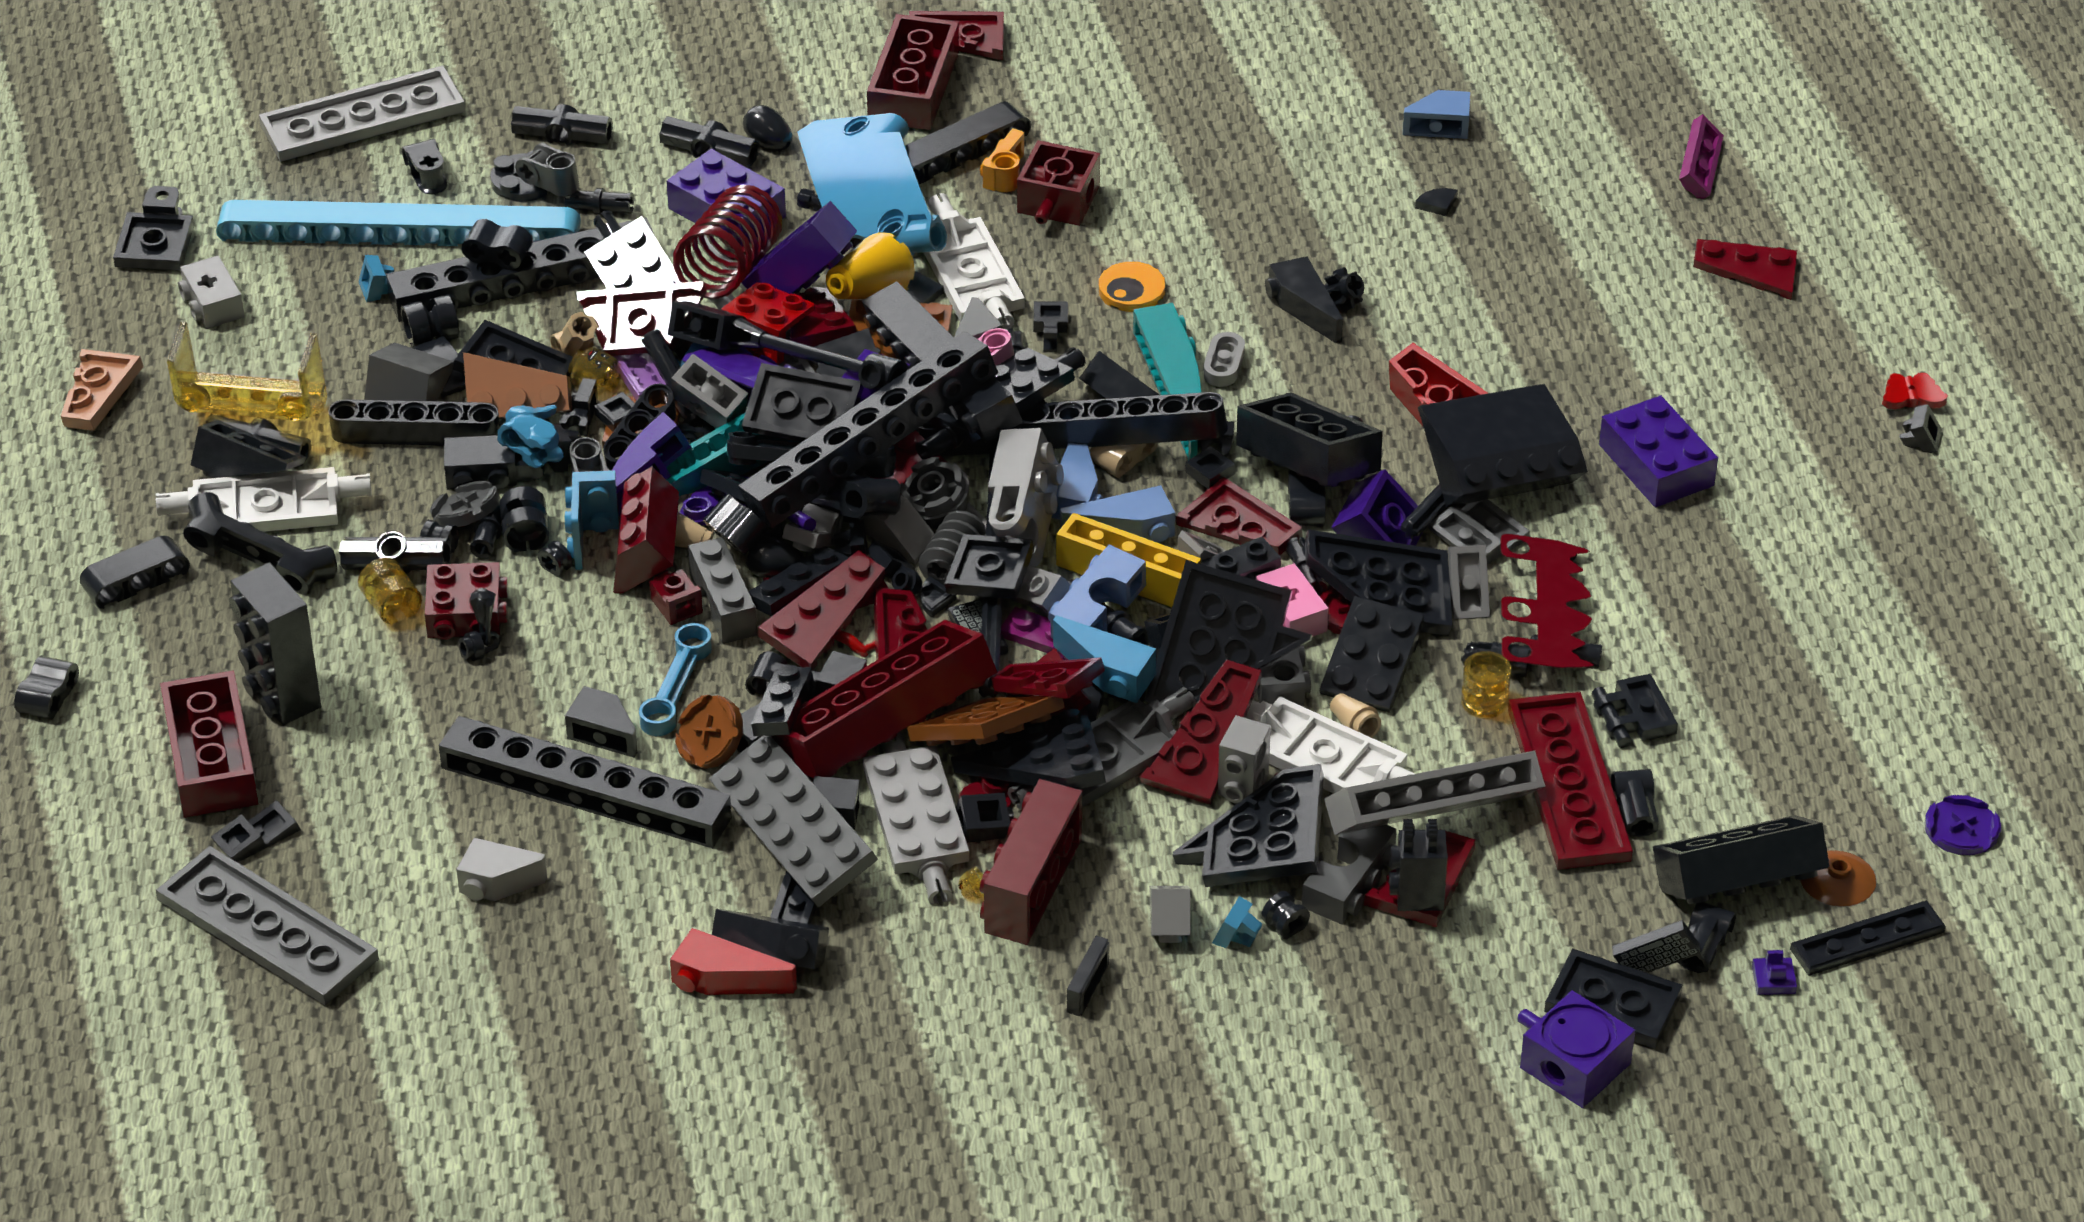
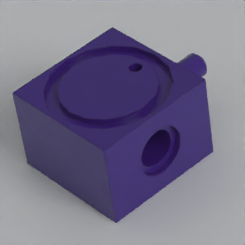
(1575, 1048)

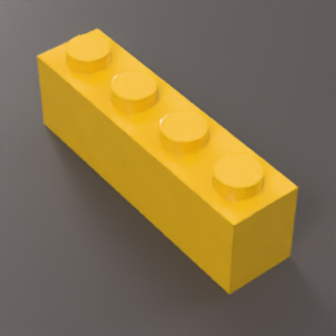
(1084, 538)

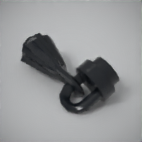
(473, 642)

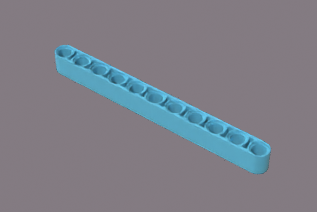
(382, 221)

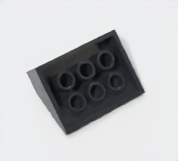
(1501, 444)

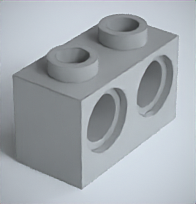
(1243, 758)

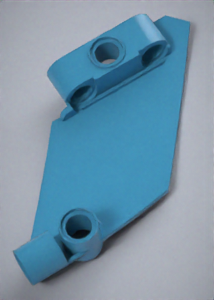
(870, 178)

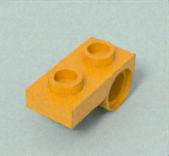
(1003, 165)

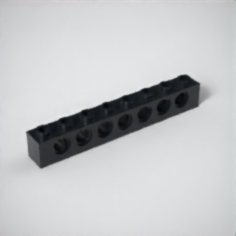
(545, 266)
(868, 429)
(585, 781)

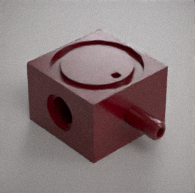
(1058, 183)

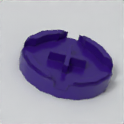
(1962, 825)

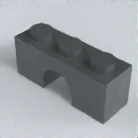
(721, 582)
(1341, 889)

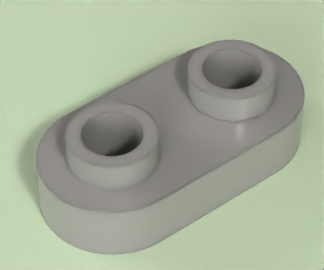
(1224, 359)

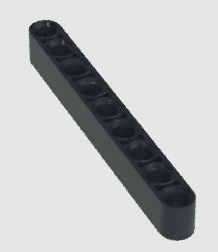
(1116, 421)

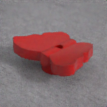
(1913, 392)

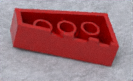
(1423, 379)

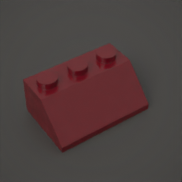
(645, 529)

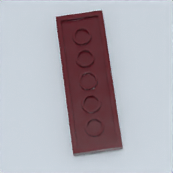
(1577, 796)

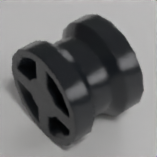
(433, 529)
(1285, 914)

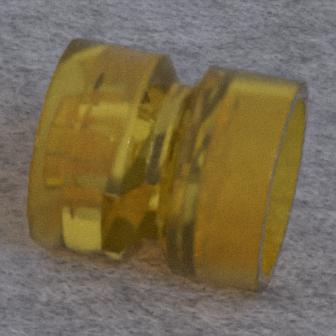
(389, 589)
(1486, 684)

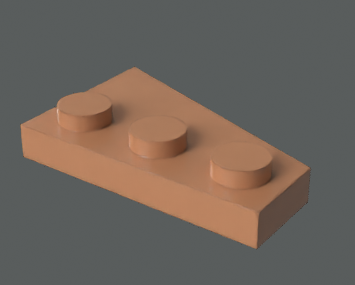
(514, 385)
(98, 387)

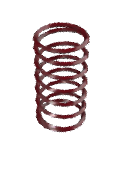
(745, 262)

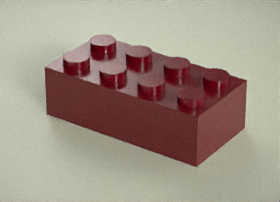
(914, 69)
(209, 744)
(1031, 861)

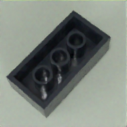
(1309, 439)
(275, 644)
(1741, 858)

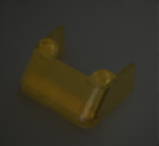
(247, 394)

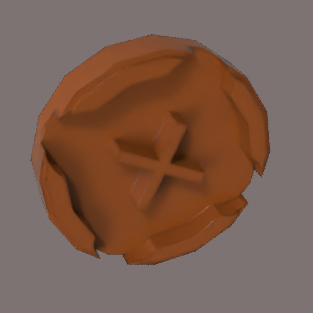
(709, 731)

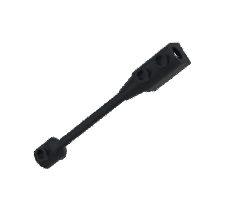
(732, 331)

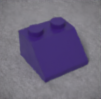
(1376, 510)

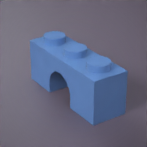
(1109, 578)

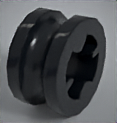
(555, 558)

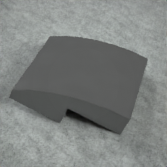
(1478, 525)

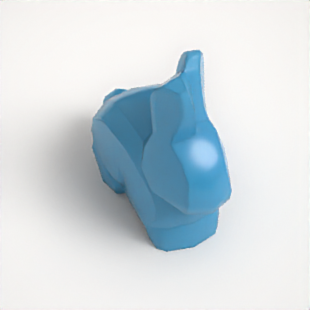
(531, 434)

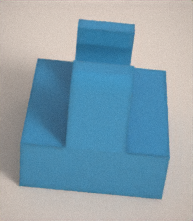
(373, 278)
(1238, 926)

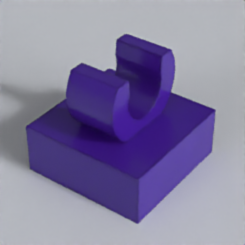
(1774, 974)

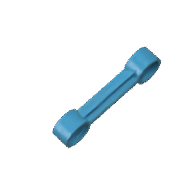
(675, 679)

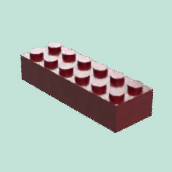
(887, 698)

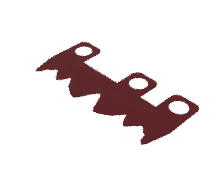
(1550, 613)

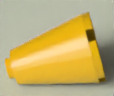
(871, 267)

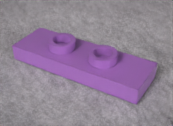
(638, 372)

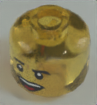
(597, 365)

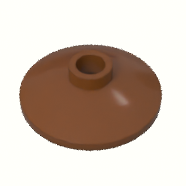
(1845, 887)

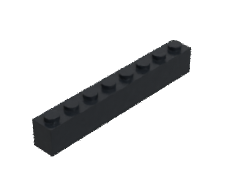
(916, 335)

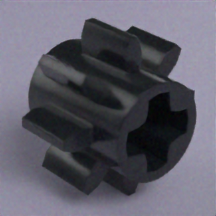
(1345, 288)

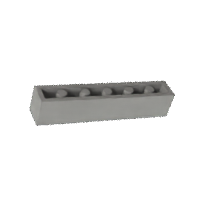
(1434, 792)

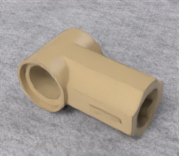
(576, 334)

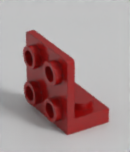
(771, 311)

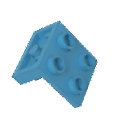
(592, 507)

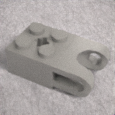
(1024, 487)

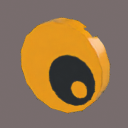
(1131, 286)

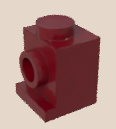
(674, 588)

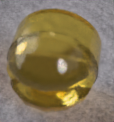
(970, 884)

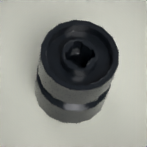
(430, 321)
(524, 519)

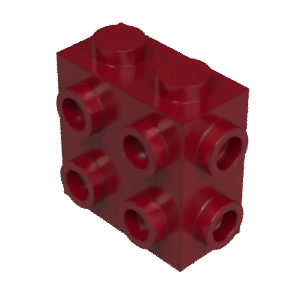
(449, 593)

